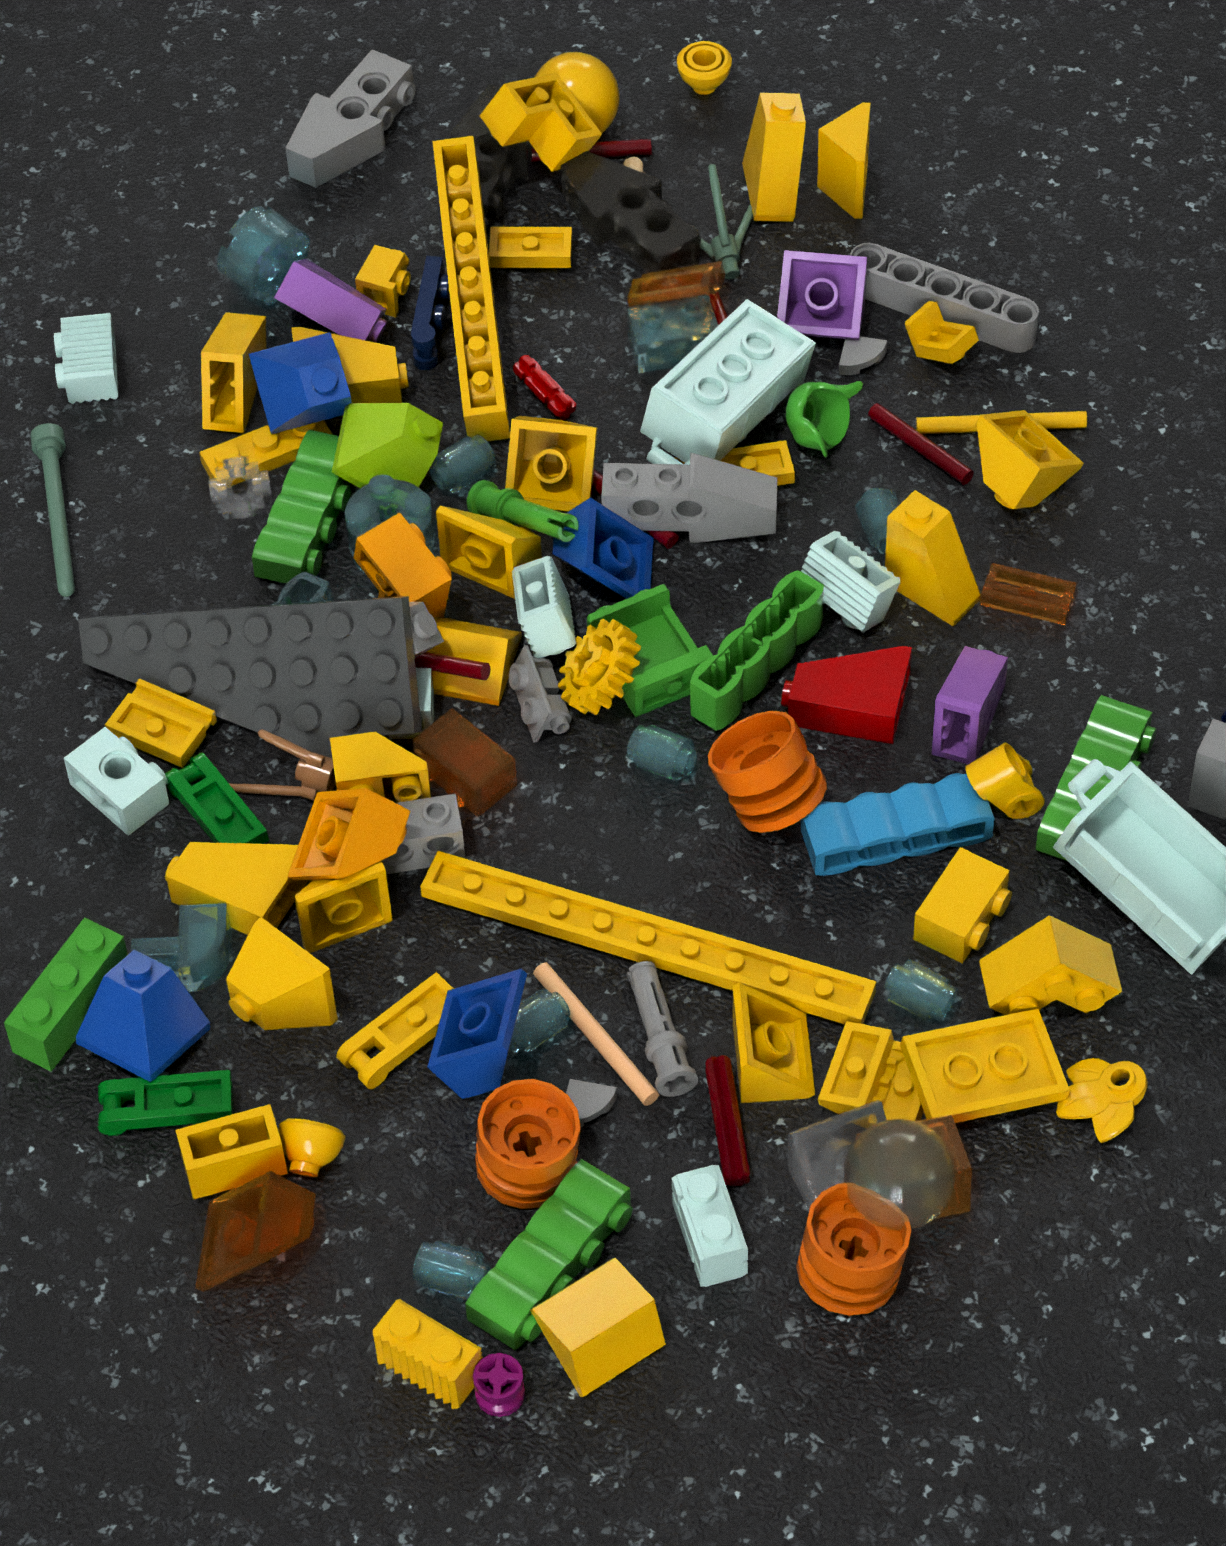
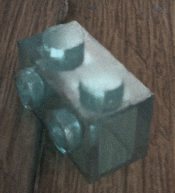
(668, 331)

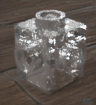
(246, 503)

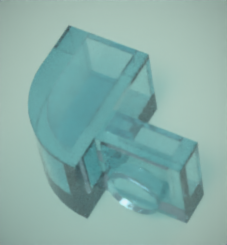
(200, 950)

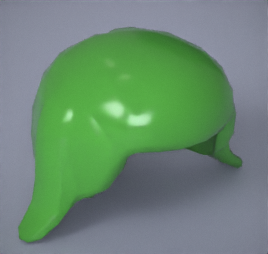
(821, 408)

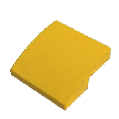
(869, 1069)

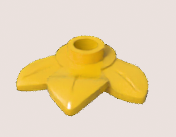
(1099, 1098)

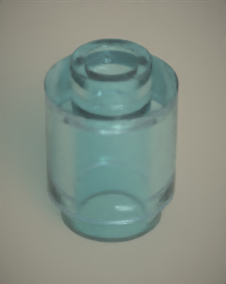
(462, 463)
(873, 512)
(662, 752)
(920, 990)
(538, 1020)
(449, 1268)

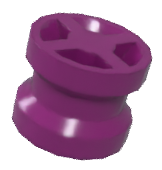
(494, 1373)

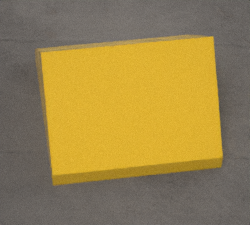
(844, 159)
(480, 644)
(770, 1048)
(600, 1325)

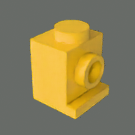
(384, 277)

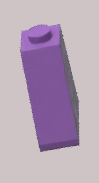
(331, 302)
(968, 704)

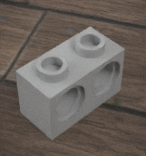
(431, 827)

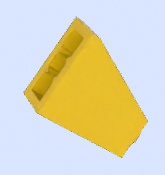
(775, 156)
(367, 366)
(228, 373)
(930, 559)
(242, 875)

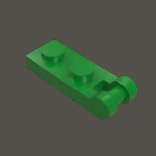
(215, 803)
(164, 1101)

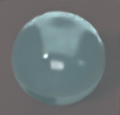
(899, 1174)

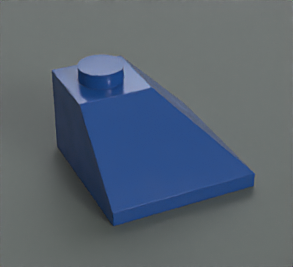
(300, 382)
(608, 549)
(141, 1017)
(477, 1033)

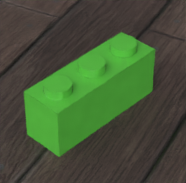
(56, 1004)

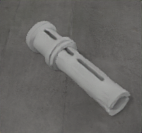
(664, 1045)

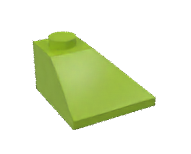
(386, 441)

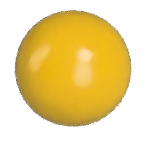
(589, 83)

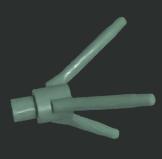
(725, 246)

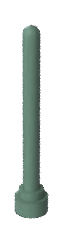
(48, 445)

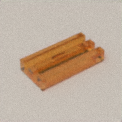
(1026, 599)

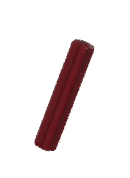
(727, 1121)

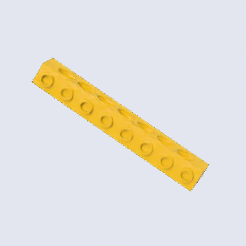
(471, 289)

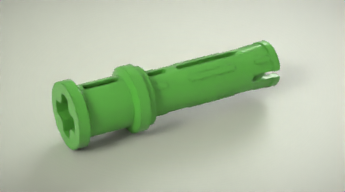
(511, 507)

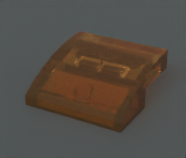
(676, 284)

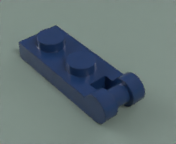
(429, 313)

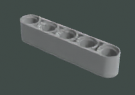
(909, 283)

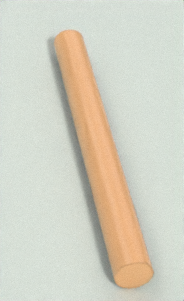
(598, 1036)

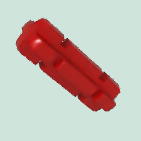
(544, 387)

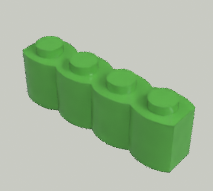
(302, 513)
(756, 650)
(1114, 737)
(549, 1253)

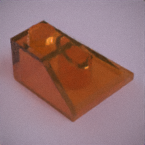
(253, 1227)

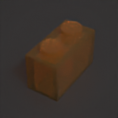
(466, 762)

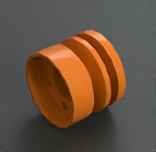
(767, 771)
(526, 1142)
(847, 1259)

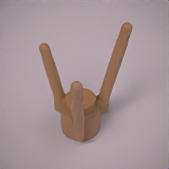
(312, 769)

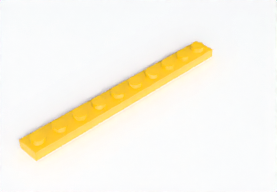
(647, 938)

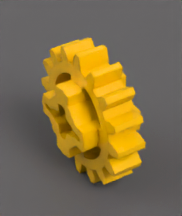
(599, 666)

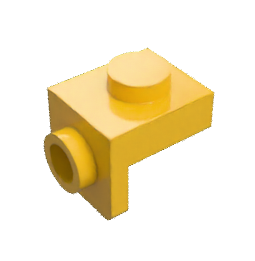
(937, 338)

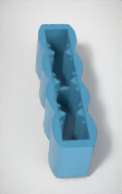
(896, 824)

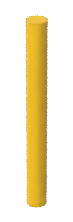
(967, 423)

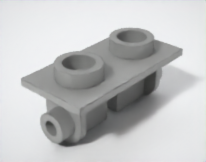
(532, 682)

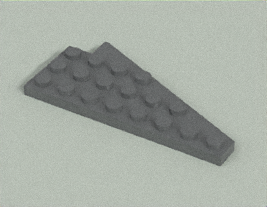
(275, 667)

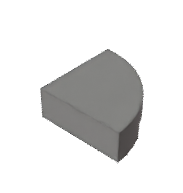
(861, 354)
(591, 1099)

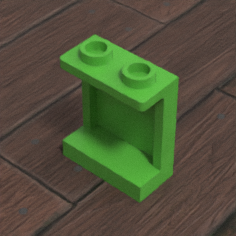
(666, 650)

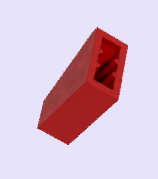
(851, 693)

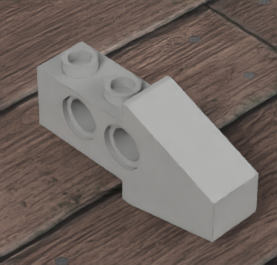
(352, 122)
(703, 498)

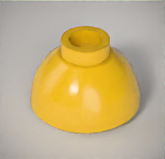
(704, 66)
(309, 1145)

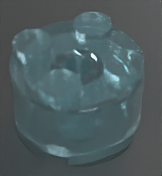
(262, 252)
(381, 501)

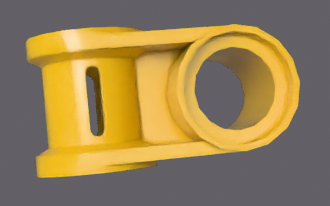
(1006, 782)

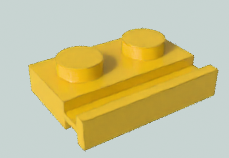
(161, 722)

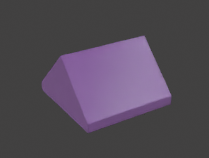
(823, 294)

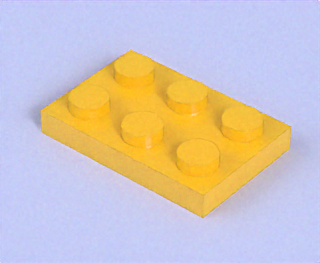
(985, 1067)

